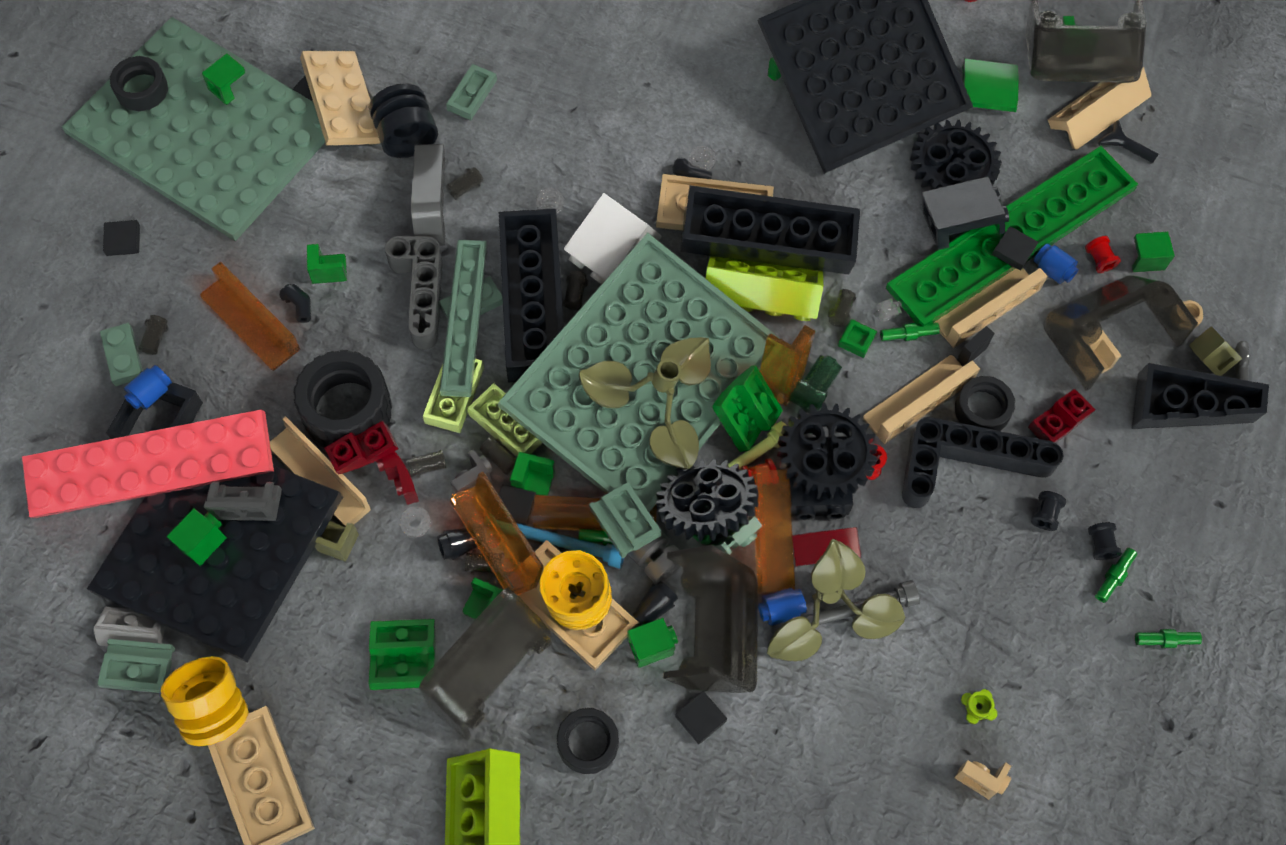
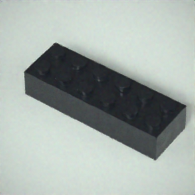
(770, 230)
(529, 286)

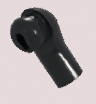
(682, 168)
(297, 296)

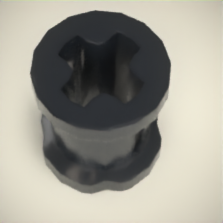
(1048, 510)
(1104, 541)

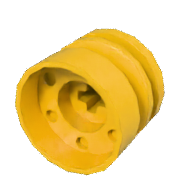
(572, 573)
(204, 701)

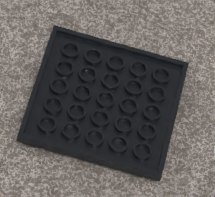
(863, 72)
(239, 585)

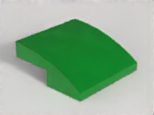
(991, 84)
(747, 408)
(400, 653)

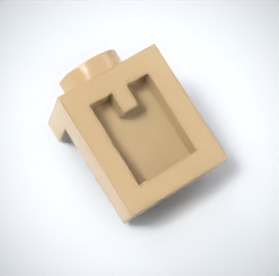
(980, 780)

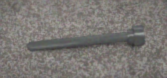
(906, 594)

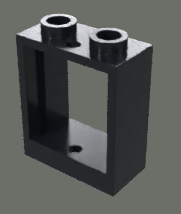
(176, 394)

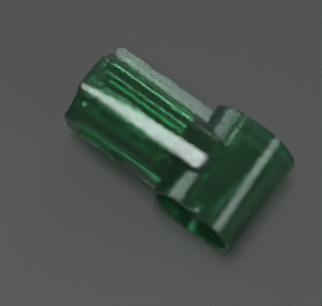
(816, 383)

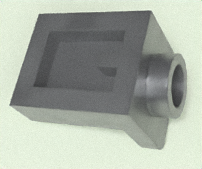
(468, 477)

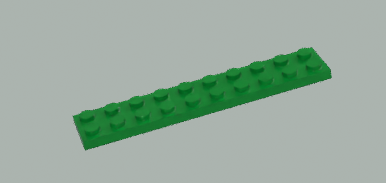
(1042, 214)

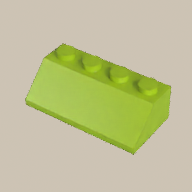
(768, 286)
(483, 798)

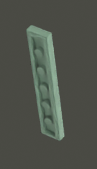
(463, 319)

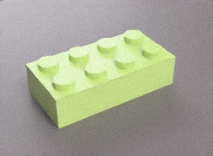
(450, 411)
(500, 424)

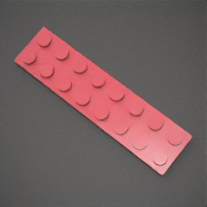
(147, 464)

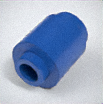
(1056, 263)
(147, 387)
(782, 606)

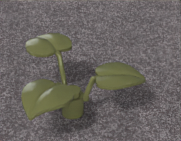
(684, 361)
(834, 571)

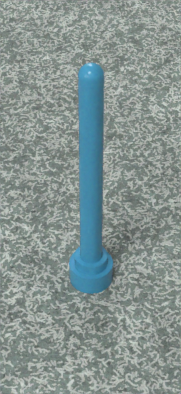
(606, 552)

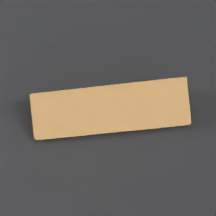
(1099, 109)
(989, 305)
(919, 398)
(309, 462)

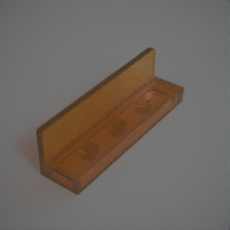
(249, 318)
(786, 363)
(568, 513)
(498, 536)
(774, 538)

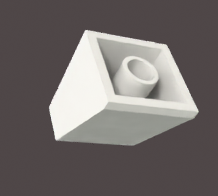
(606, 238)

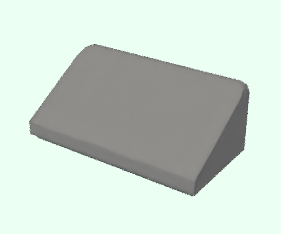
(126, 625)

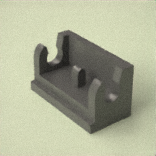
(243, 502)

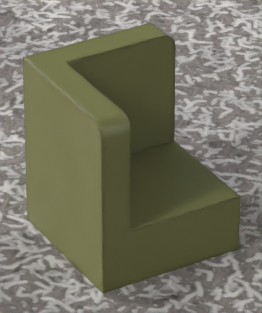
(1215, 351)
(337, 540)

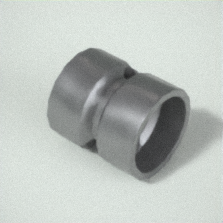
(662, 568)

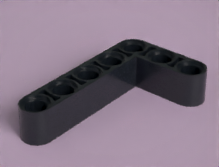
(971, 452)

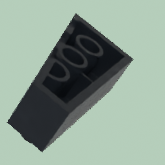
(1194, 398)

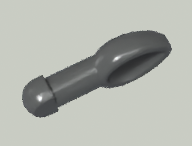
(1241, 367)

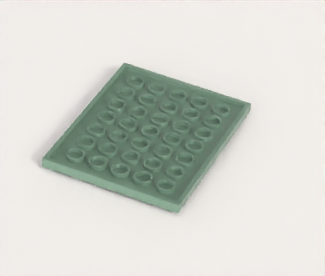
(192, 146)
(631, 321)

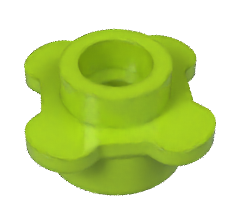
(983, 698)

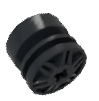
(402, 119)

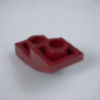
(1062, 417)
(360, 450)
(397, 470)
(811, 546)

